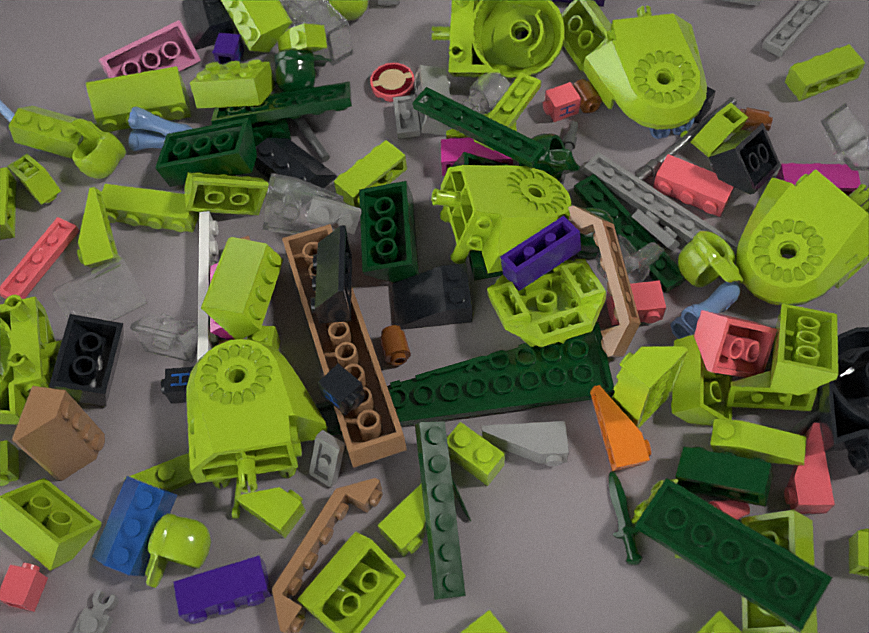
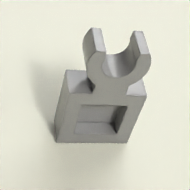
(97, 619)

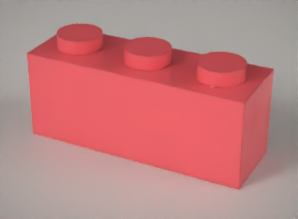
(692, 185)

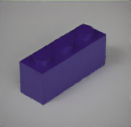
(541, 253)
(222, 590)

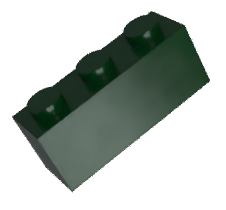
(725, 475)

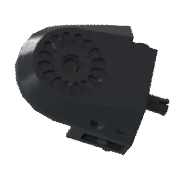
(846, 400)

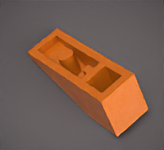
(620, 435)

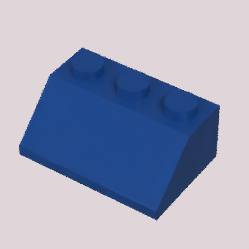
(130, 526)

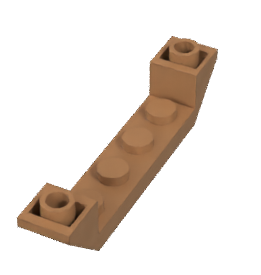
(618, 338)
(360, 494)

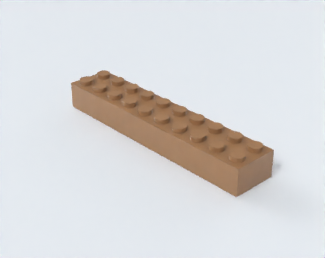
(373, 427)

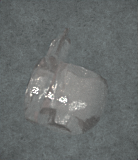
(489, 87)
(635, 261)

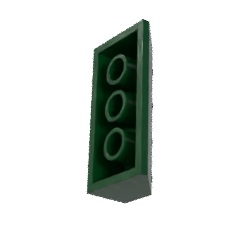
(210, 149)
(388, 232)

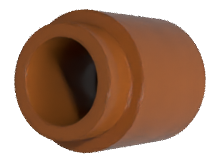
(590, 98)
(757, 117)
(394, 345)

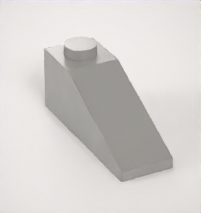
(537, 442)

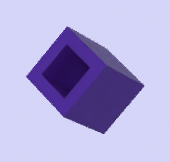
(228, 48)

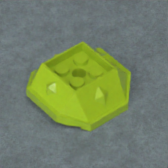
(553, 306)

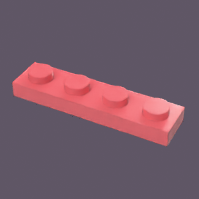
(39, 259)

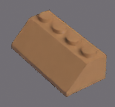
(57, 432)

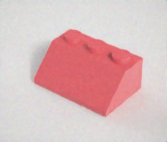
(733, 344)

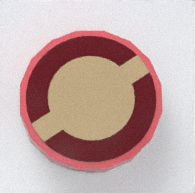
(392, 81)

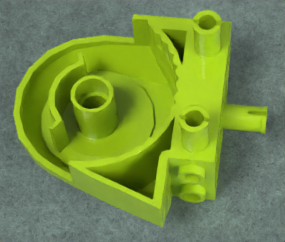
(486, 37)
(650, 70)
(498, 208)
(816, 226)
(26, 353)
(247, 414)

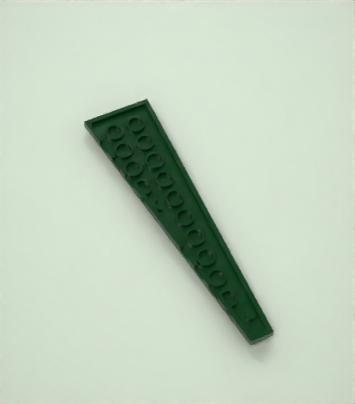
(499, 382)

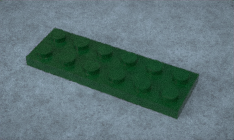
(290, 104)
(734, 554)

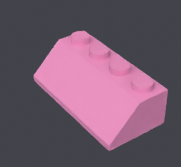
(156, 51)

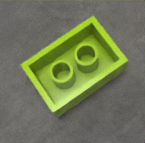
(233, 84)

